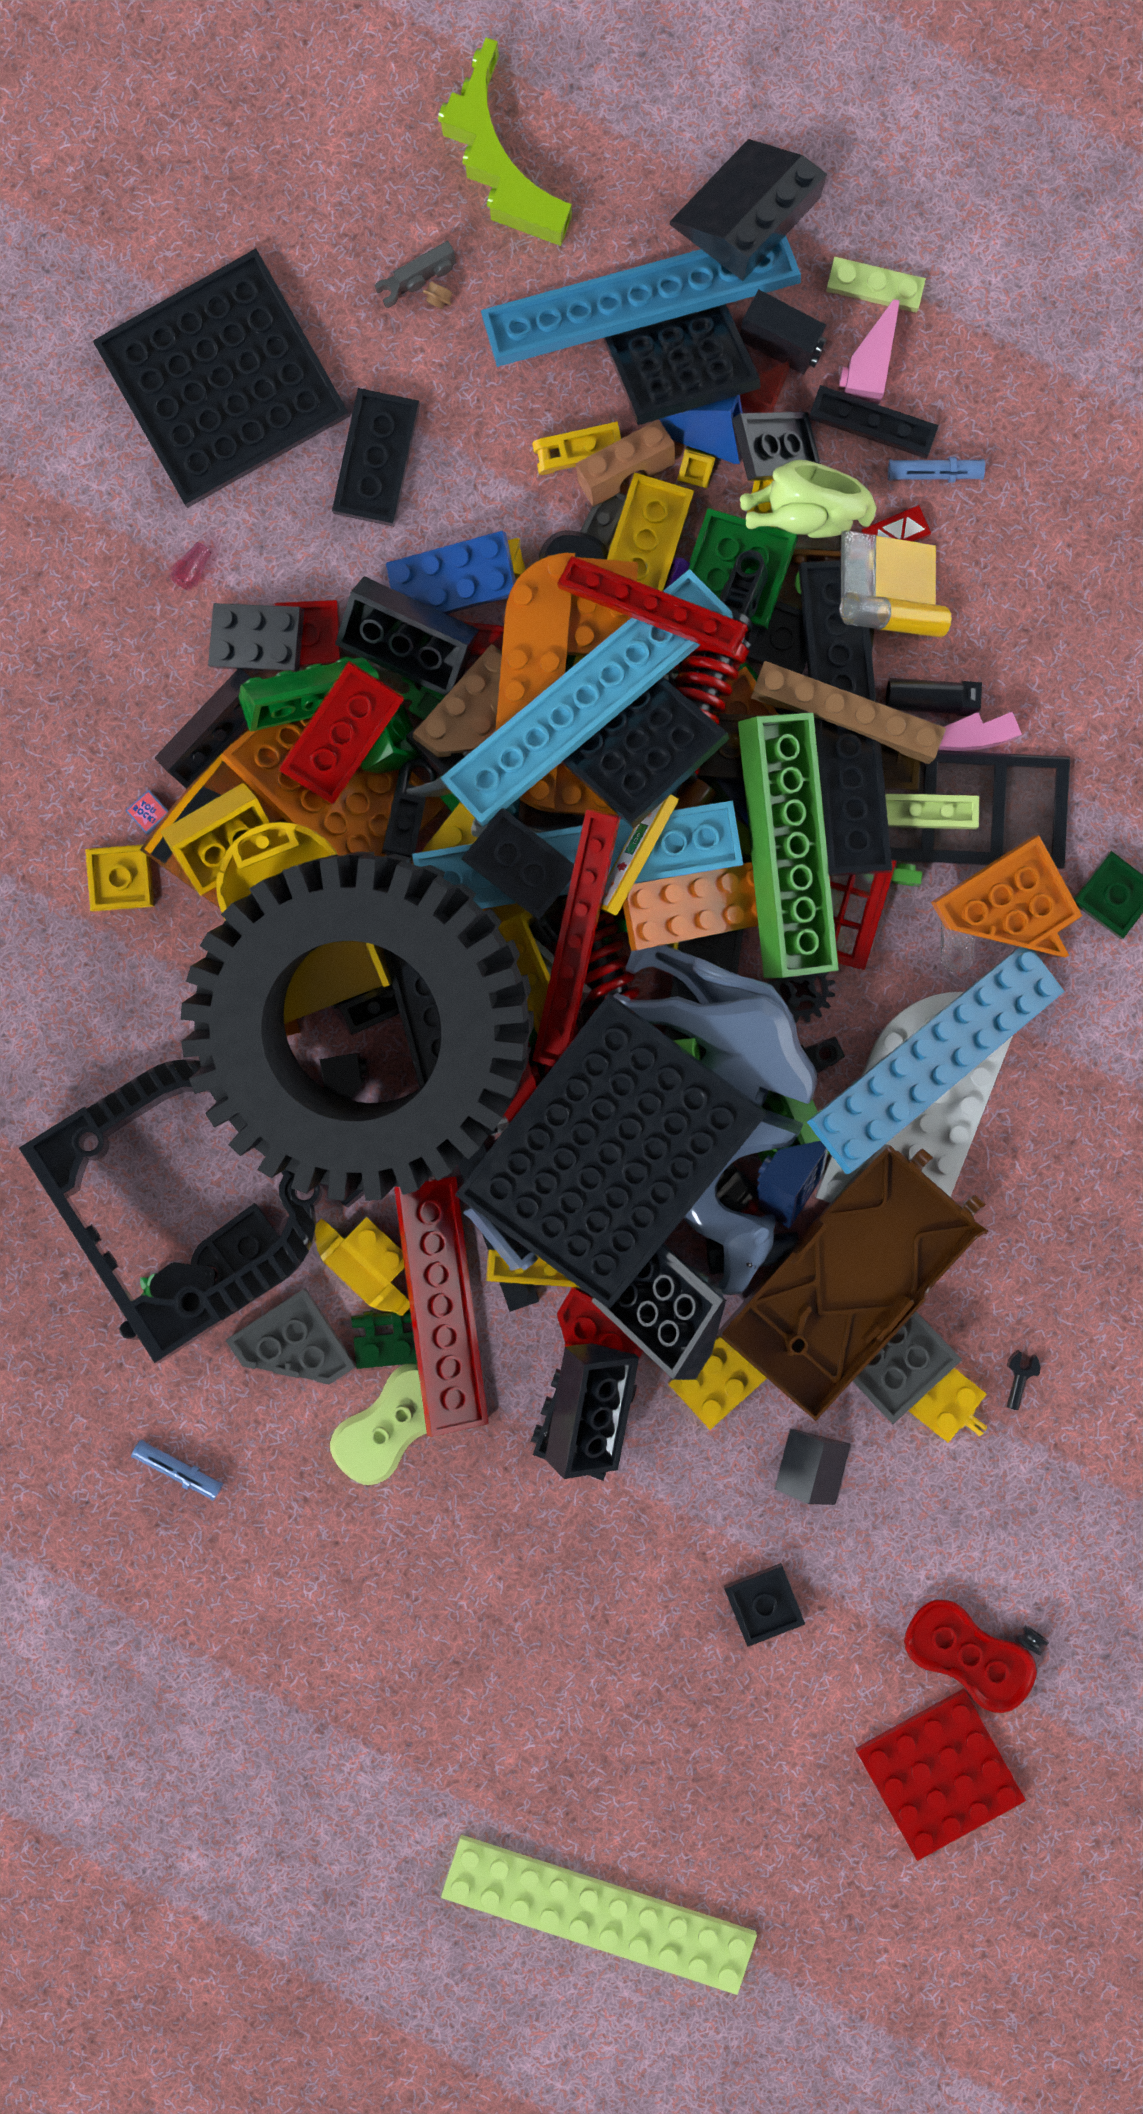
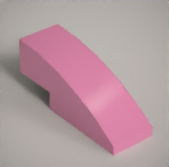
(972, 734)

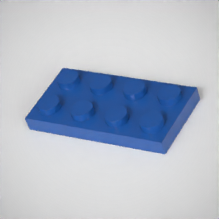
(456, 574)

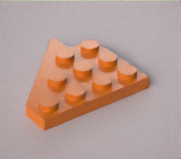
(1013, 901)

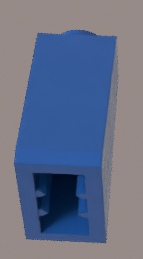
(708, 429)

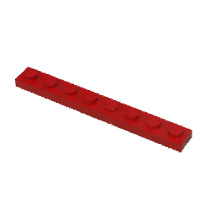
(576, 935)

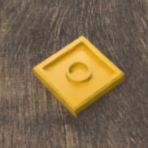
(119, 878)

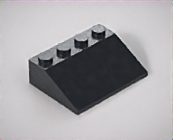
(750, 205)
(670, 1315)

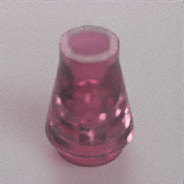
(190, 566)

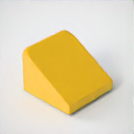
(696, 467)

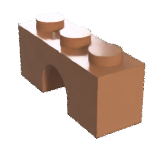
(644, 450)

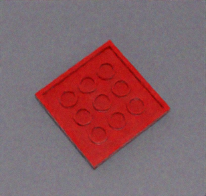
(940, 1774)

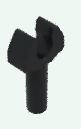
(1020, 1377)

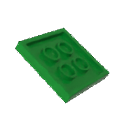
(724, 539)

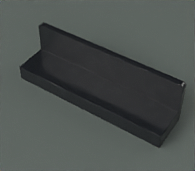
(206, 733)

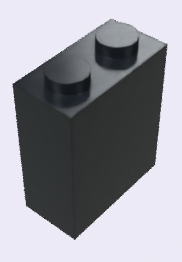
(783, 332)

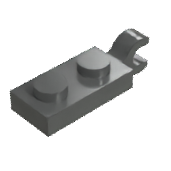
(415, 273)

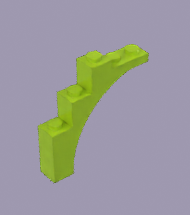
(513, 198)

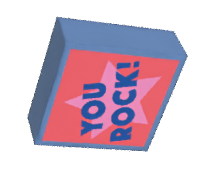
(147, 811)

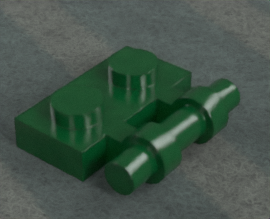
(386, 1348)

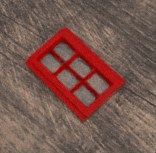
(856, 914)

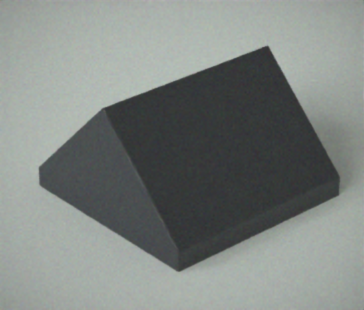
(812, 1467)

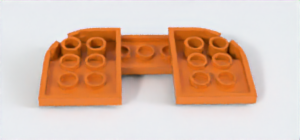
(538, 635)

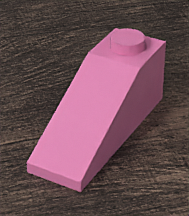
(869, 364)

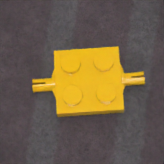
(950, 1406)

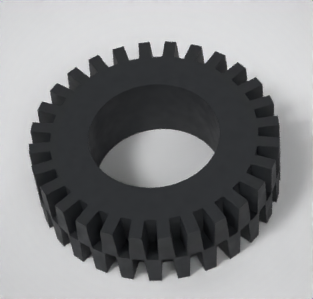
(269, 1093)

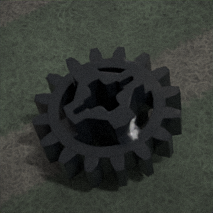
(816, 998)

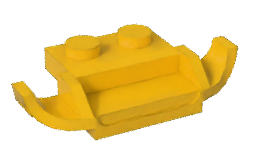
(365, 1263)

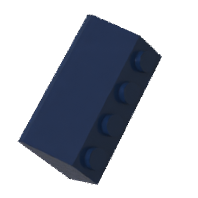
(790, 1180)

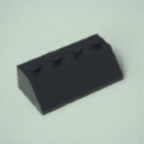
(591, 1410)

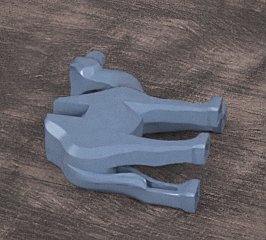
(755, 1049)

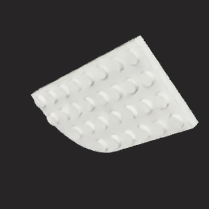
(946, 1125)

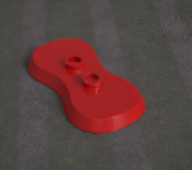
(950, 1643)

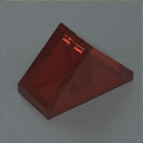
(766, 398)

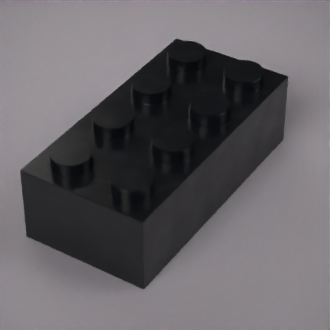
(406, 636)

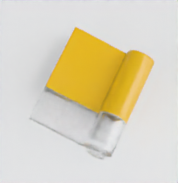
(890, 585)

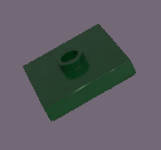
(1113, 895)

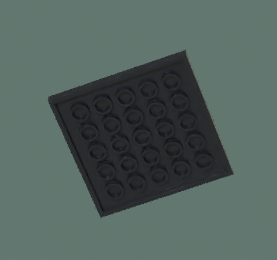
(221, 378)

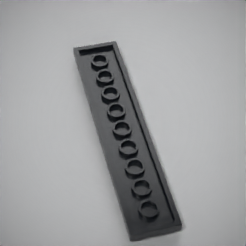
(846, 760)

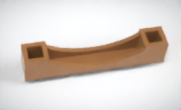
(879, 722)

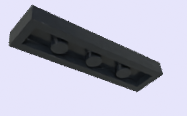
(873, 421)

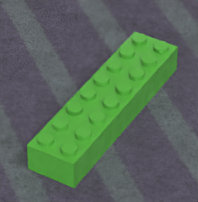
(788, 845)

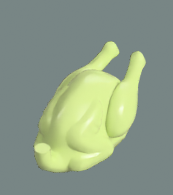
(811, 501)

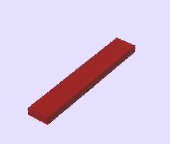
(652, 606)

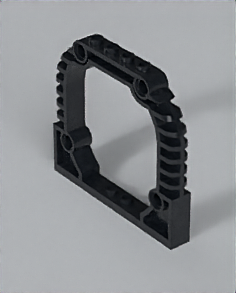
(160, 1324)

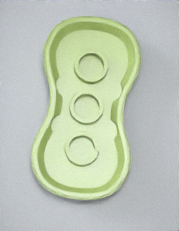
(373, 1441)

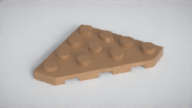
(467, 711)

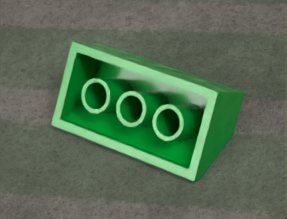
(291, 694)

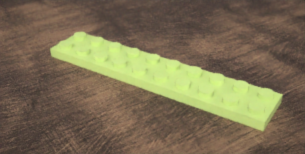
(599, 1914)

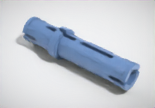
(936, 469)
(177, 1470)

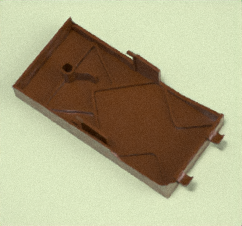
(852, 1279)

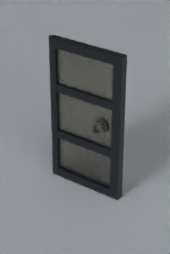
(1016, 801)

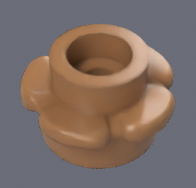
(438, 295)

